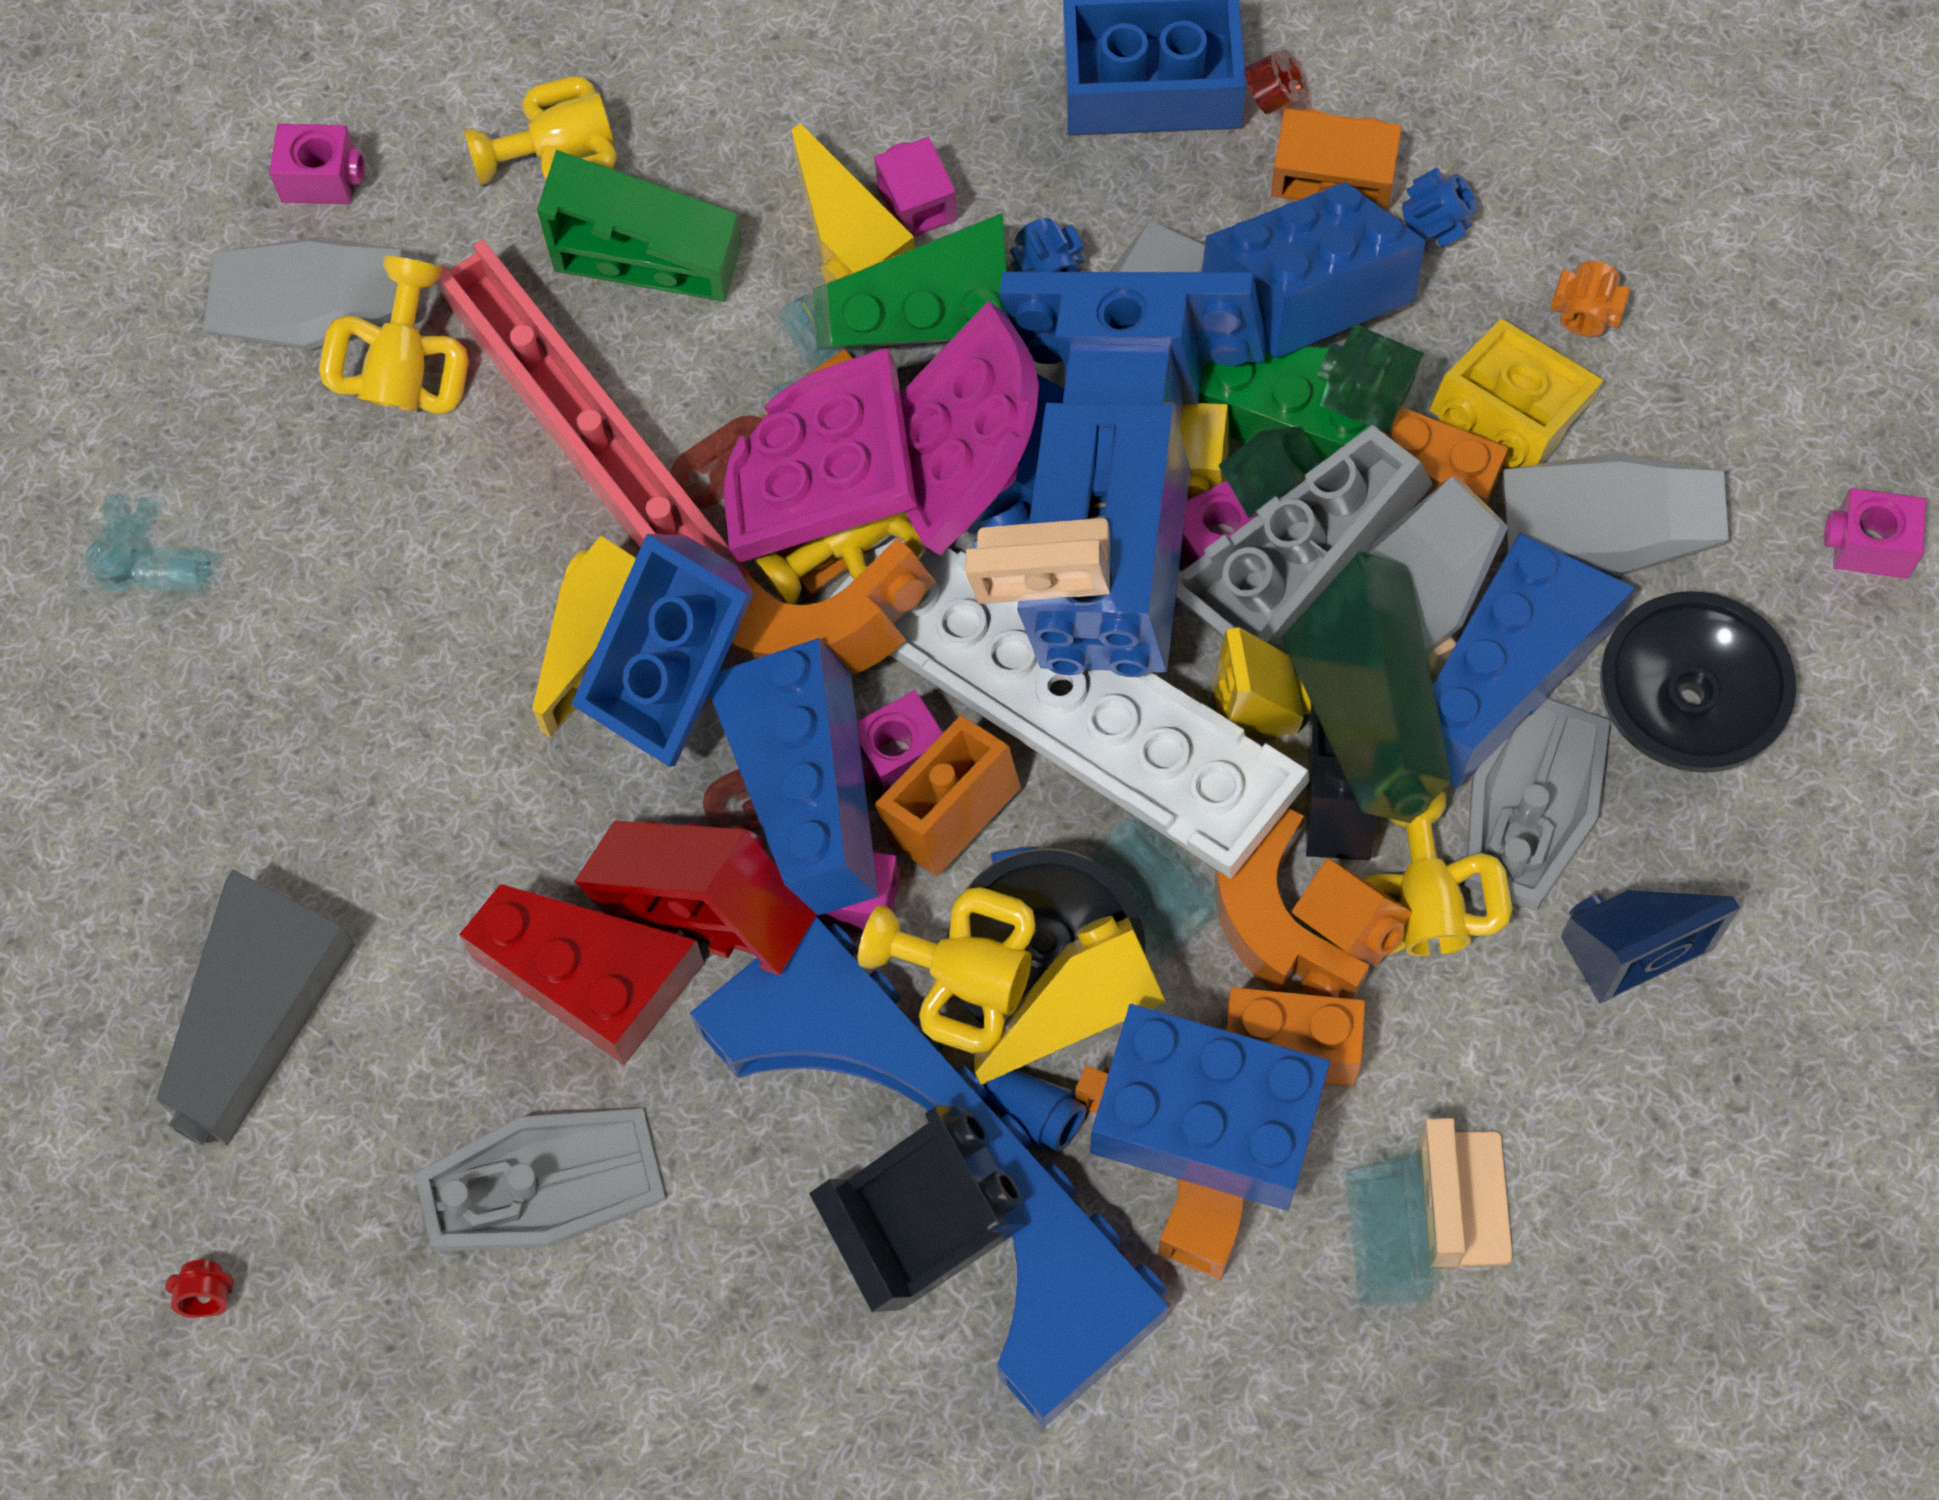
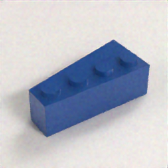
(803, 769)

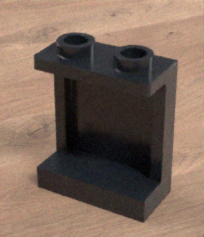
(921, 1210)

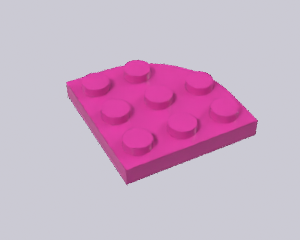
(968, 425)
(821, 459)

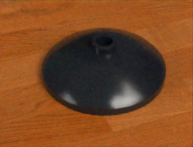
(1702, 647)
(1064, 896)

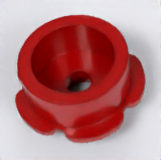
(196, 1280)

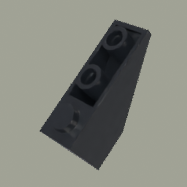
(1333, 814)

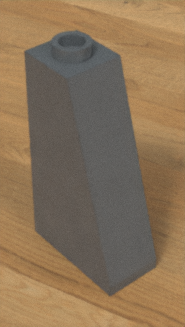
(247, 1005)

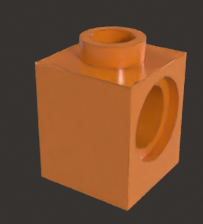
(1352, 913)

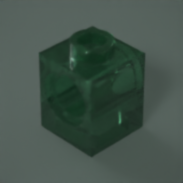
(1369, 377)
(1269, 466)

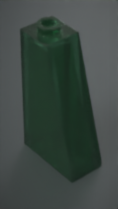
(1373, 686)

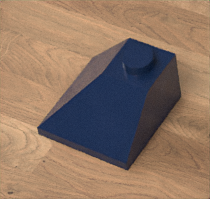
(1642, 935)

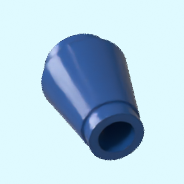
(1040, 1107)

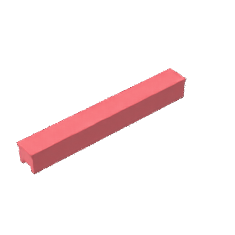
(572, 404)

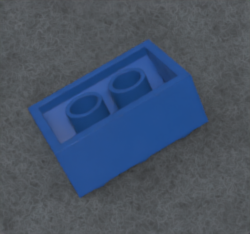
(664, 644)

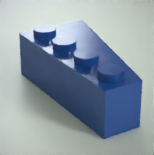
(1519, 645)

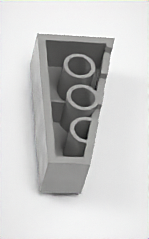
(1302, 541)

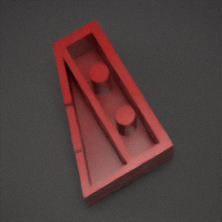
(698, 884)
(582, 965)

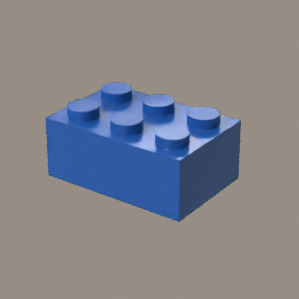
(1153, 65)
(1320, 264)
(1208, 1106)

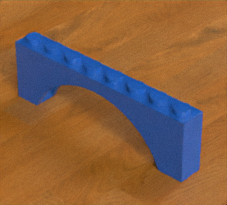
(1075, 1292)

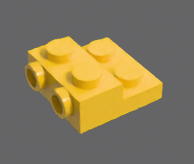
(1515, 394)

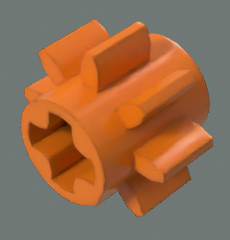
(1590, 298)

